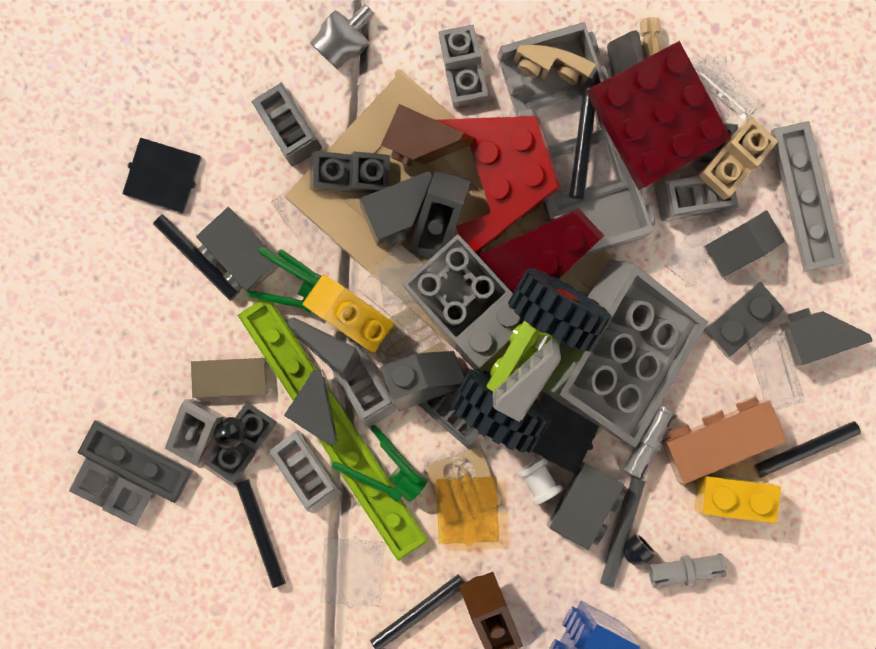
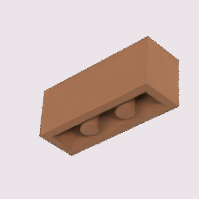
(723, 439)

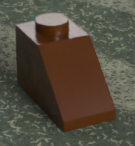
(421, 137)
(490, 613)

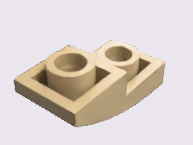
(538, 61)
(737, 158)

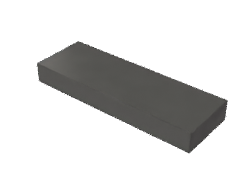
(135, 461)

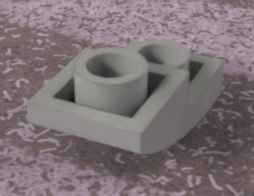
(463, 66)

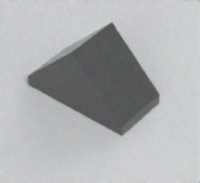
(745, 244)
(313, 409)

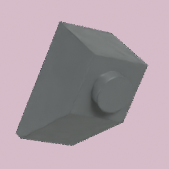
(395, 209)
(439, 213)
(820, 336)
(422, 377)

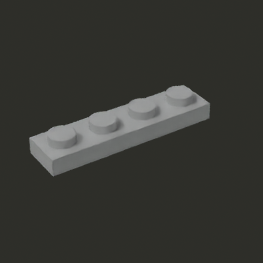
(806, 196)

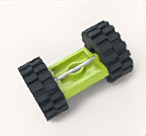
(550, 312)

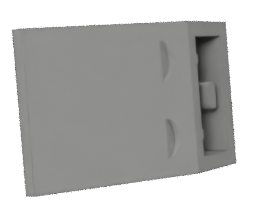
(464, 301)

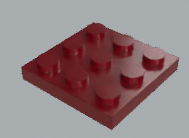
(658, 115)

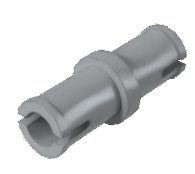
(650, 443)
(687, 570)

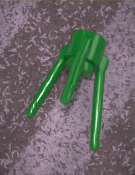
(295, 268)
(406, 479)

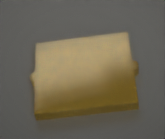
(467, 510)

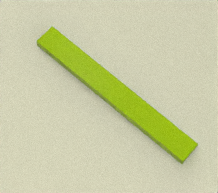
(293, 369)

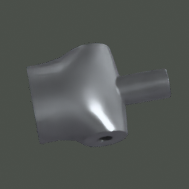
(341, 37)

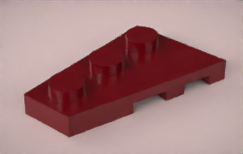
(548, 248)

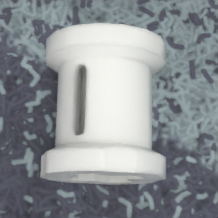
(539, 481)

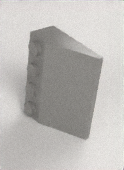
(634, 358)

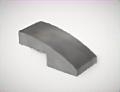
(110, 491)

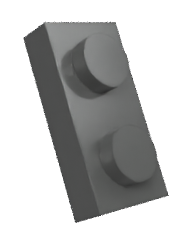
(743, 319)

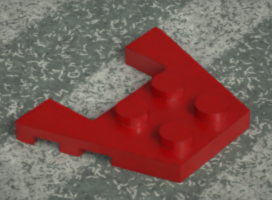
(512, 170)

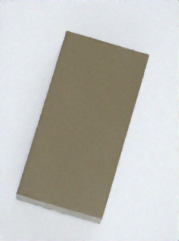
(228, 377)

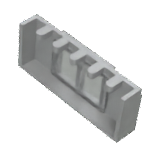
(610, 193)

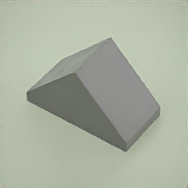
(193, 430)

